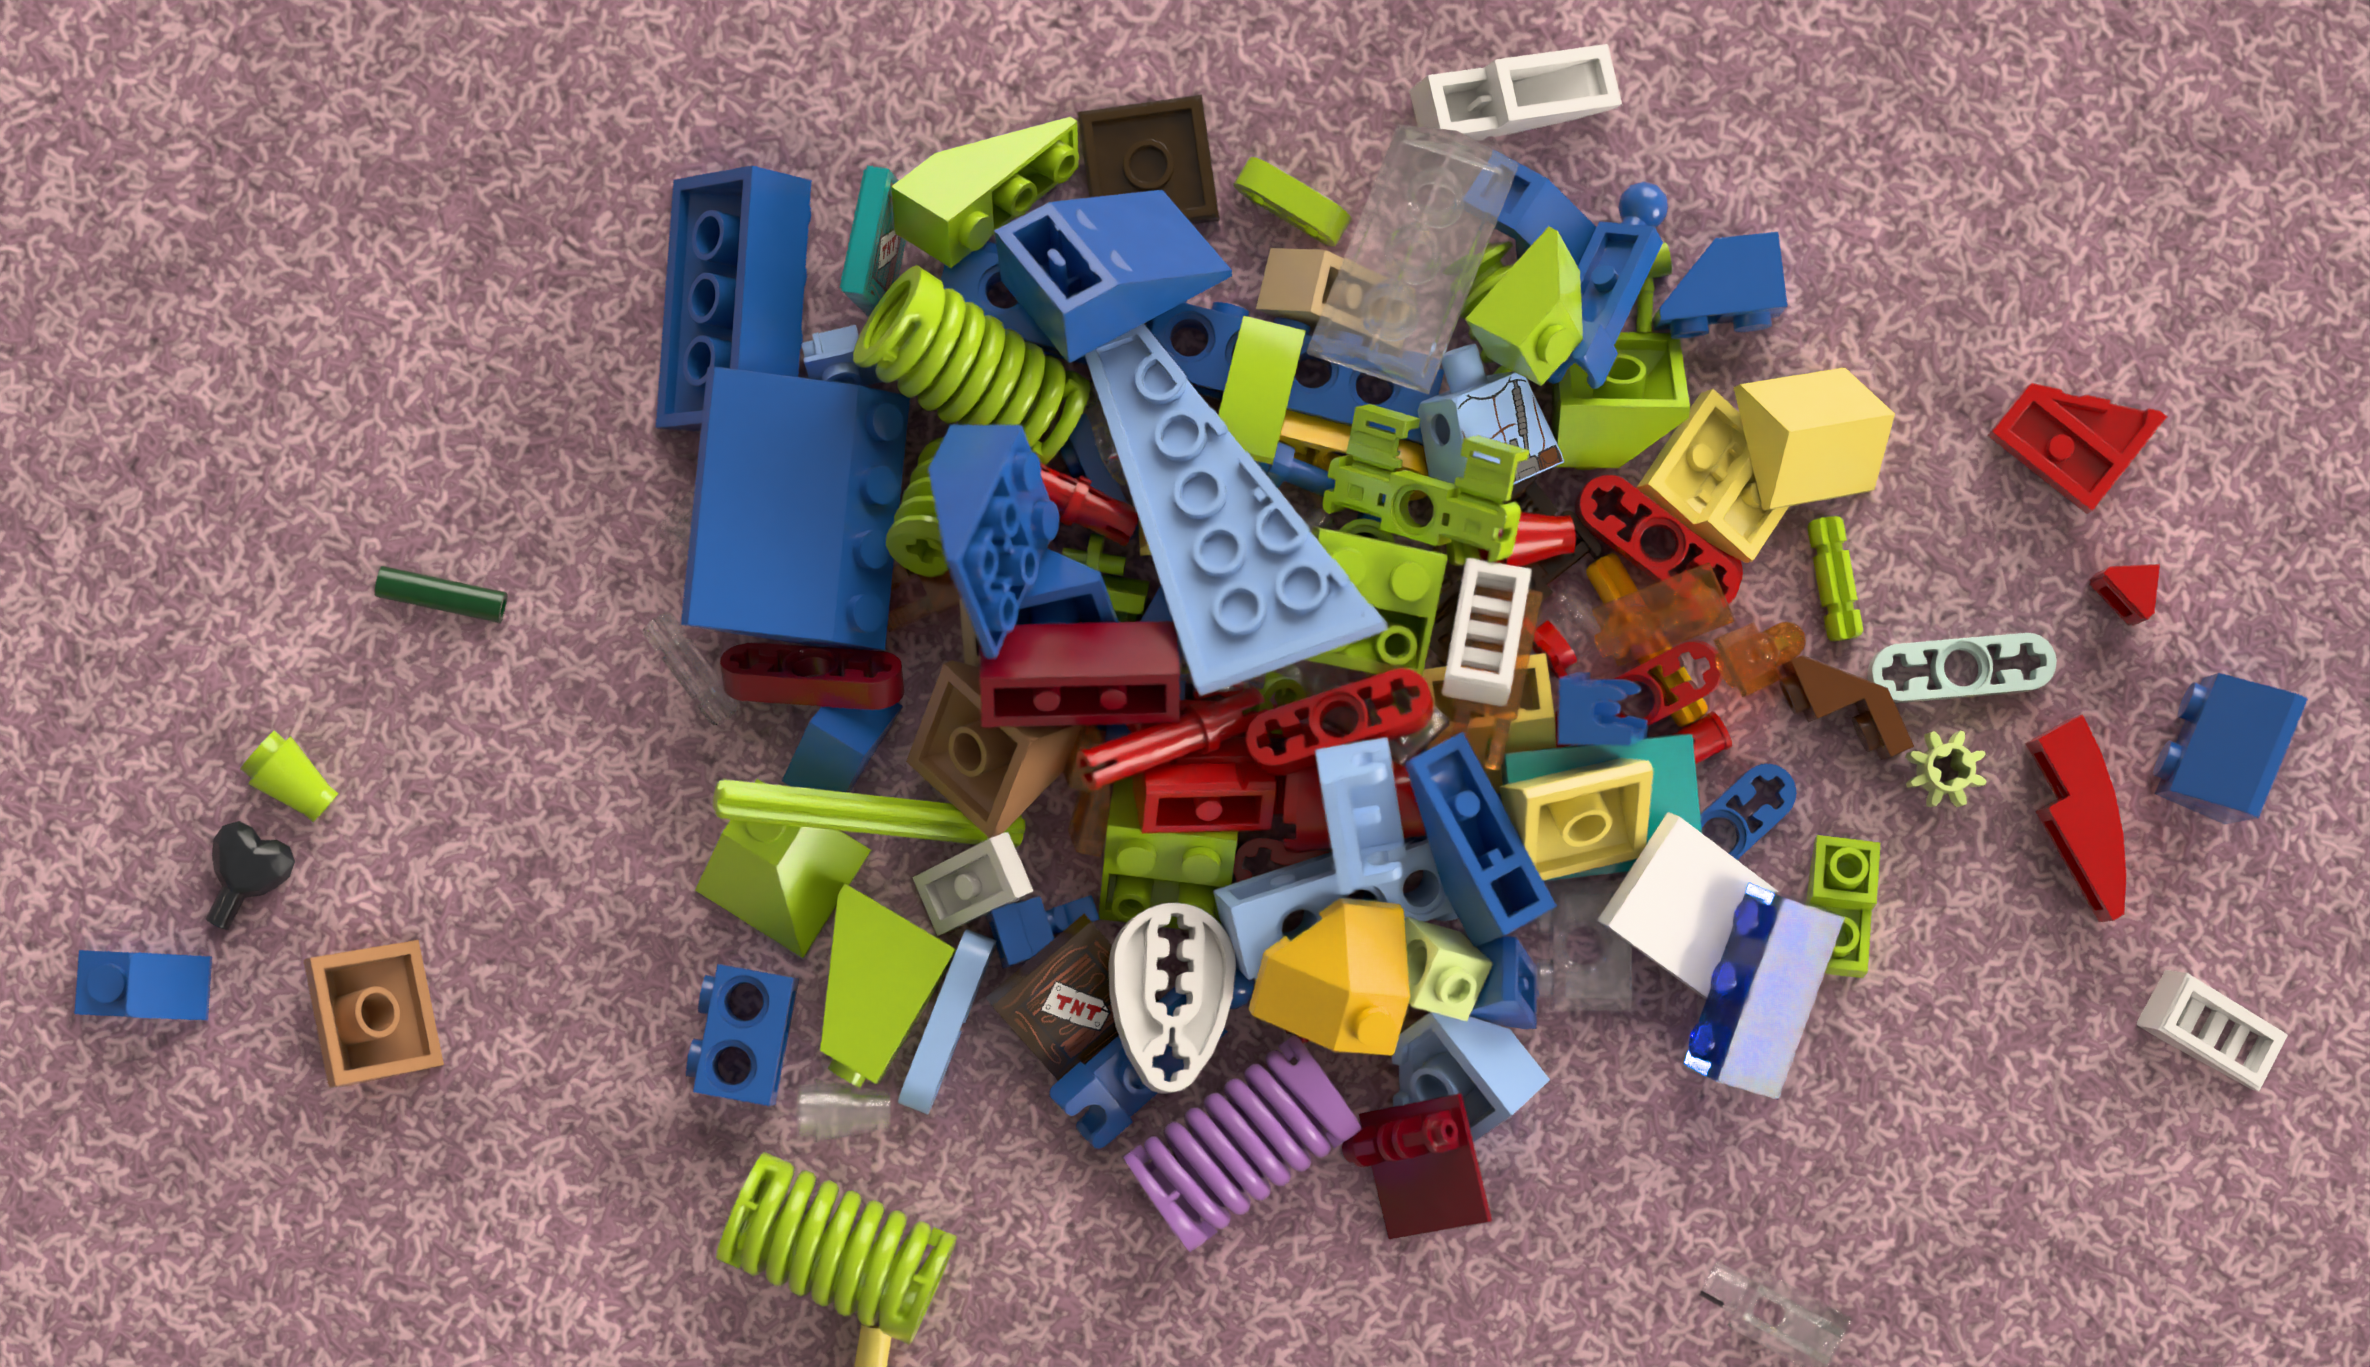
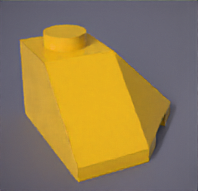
(1340, 979)

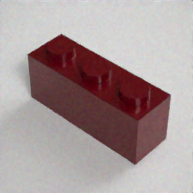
(1082, 675)

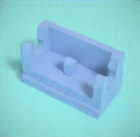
(1362, 813)

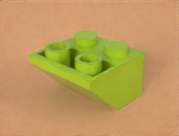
(1402, 588)
(1159, 866)

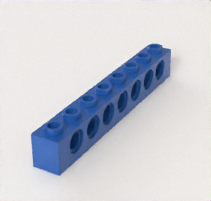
(1209, 369)

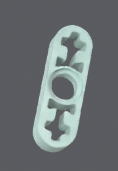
(2006, 647)

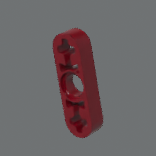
(844, 681)

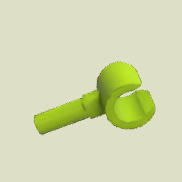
(1661, 267)

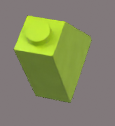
(876, 985)

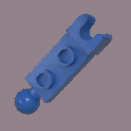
(1613, 276)
(1112, 1083)

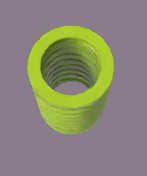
(968, 372)
(823, 1264)

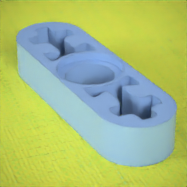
(946, 1020)

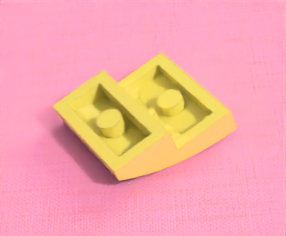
(1710, 482)

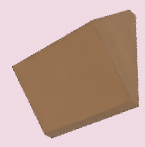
(373, 1013)

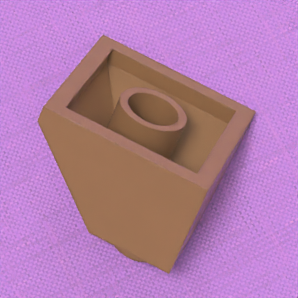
(980, 769)

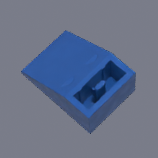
(1104, 266)
(992, 522)

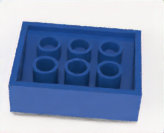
(795, 509)

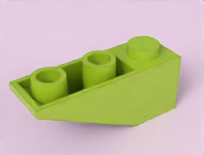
(973, 189)

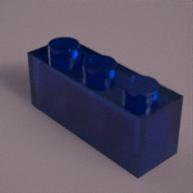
(1763, 991)

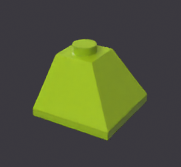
(1629, 412)
(781, 877)

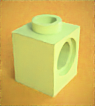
(1443, 969)

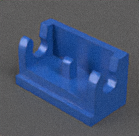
(1589, 715)

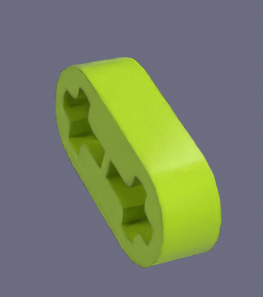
(1292, 201)

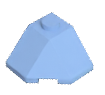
(1467, 1057)

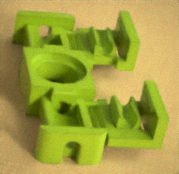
(1462, 511)

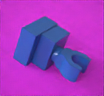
(1027, 927)

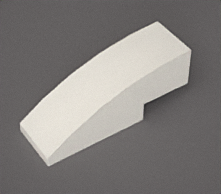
(1518, 93)

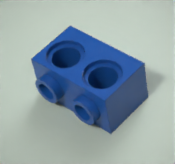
(761, 1037)

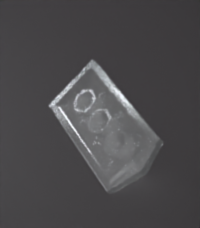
(1414, 256)

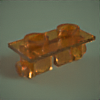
(1661, 615)
(1752, 658)

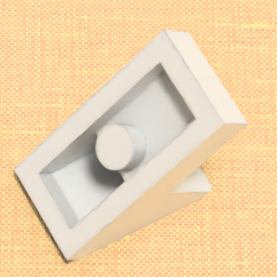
(973, 883)

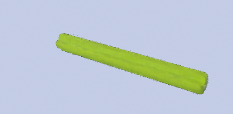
(850, 812)

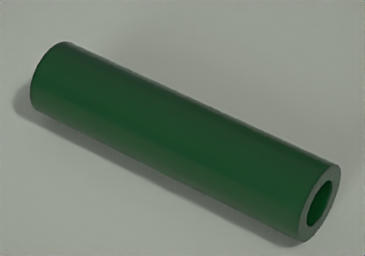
(441, 594)

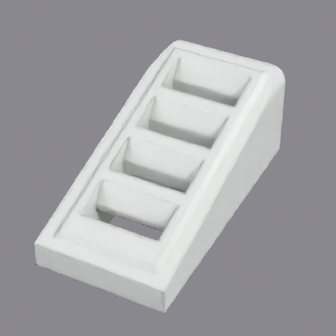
(1476, 684)
(2175, 1010)

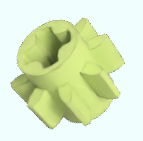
(1930, 776)

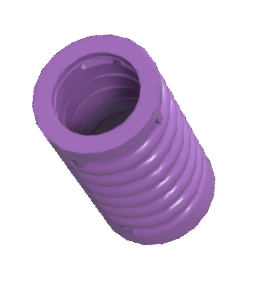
(1242, 1143)

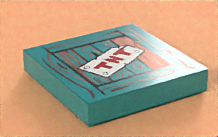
(873, 247)

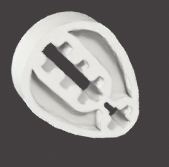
(1207, 986)

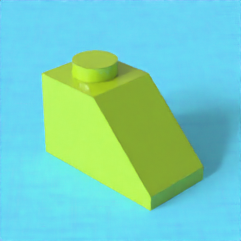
(1533, 311)

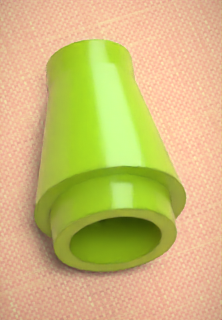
(288, 775)

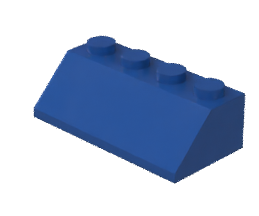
(731, 283)

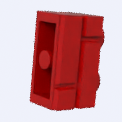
(1206, 792)

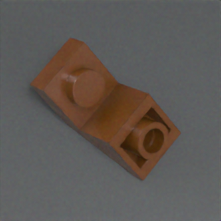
(1824, 689)

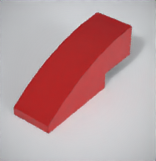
(2085, 815)

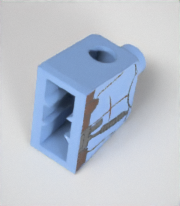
(1485, 406)

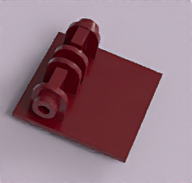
(1422, 1166)

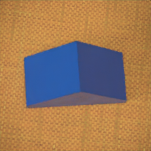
(838, 747)
(1510, 987)

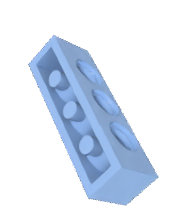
(1257, 906)

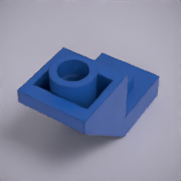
(1535, 205)

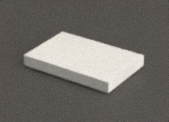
(1680, 902)

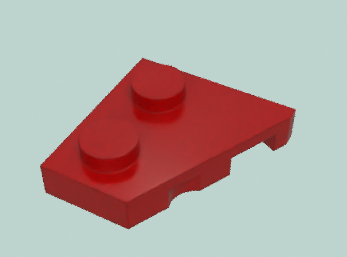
(2074, 440)

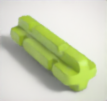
(1835, 578)

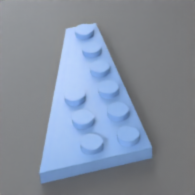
(1227, 546)

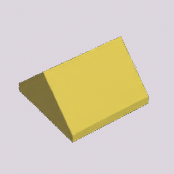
(1813, 436)
(1582, 815)

